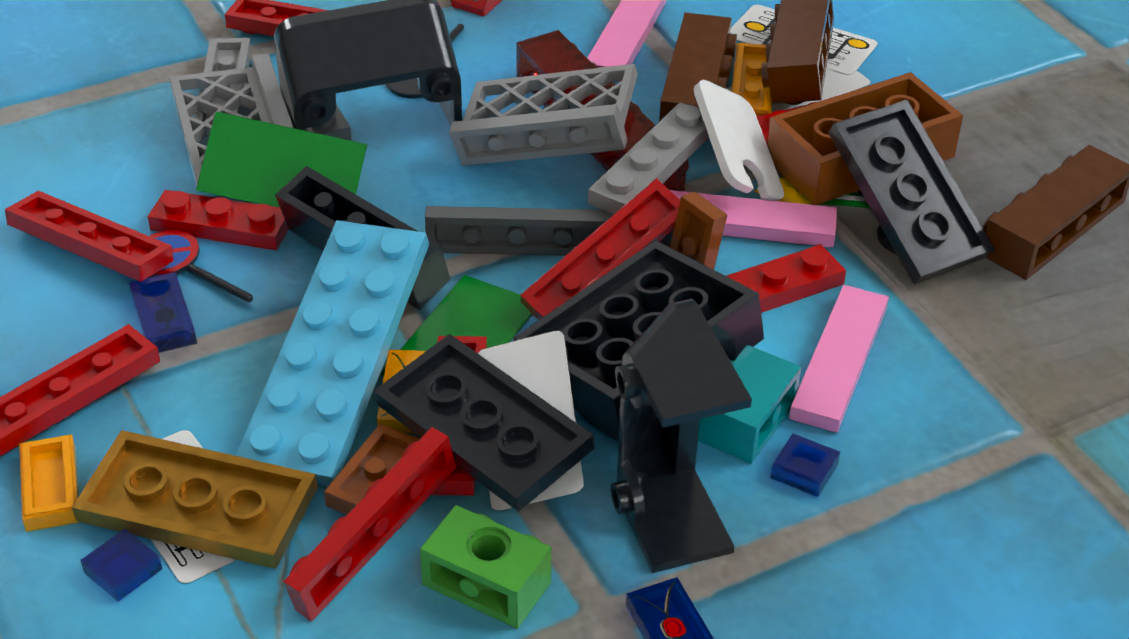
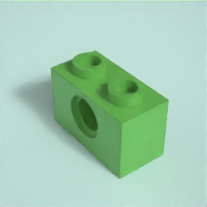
(486, 565)

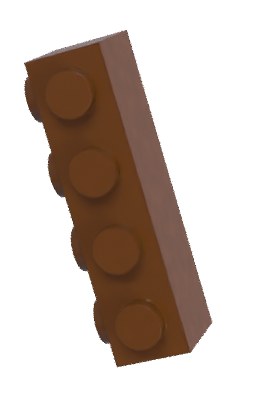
(798, 51)

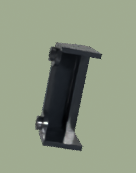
(365, 49)
(665, 388)

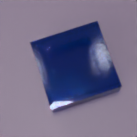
(805, 465)
(121, 564)

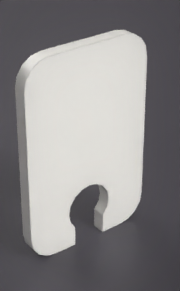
(737, 140)

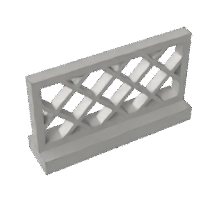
(260, 94)
(556, 130)

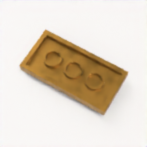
(196, 498)

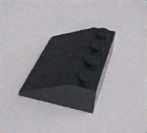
(623, 303)

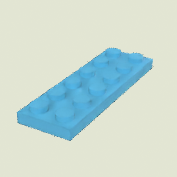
(335, 350)

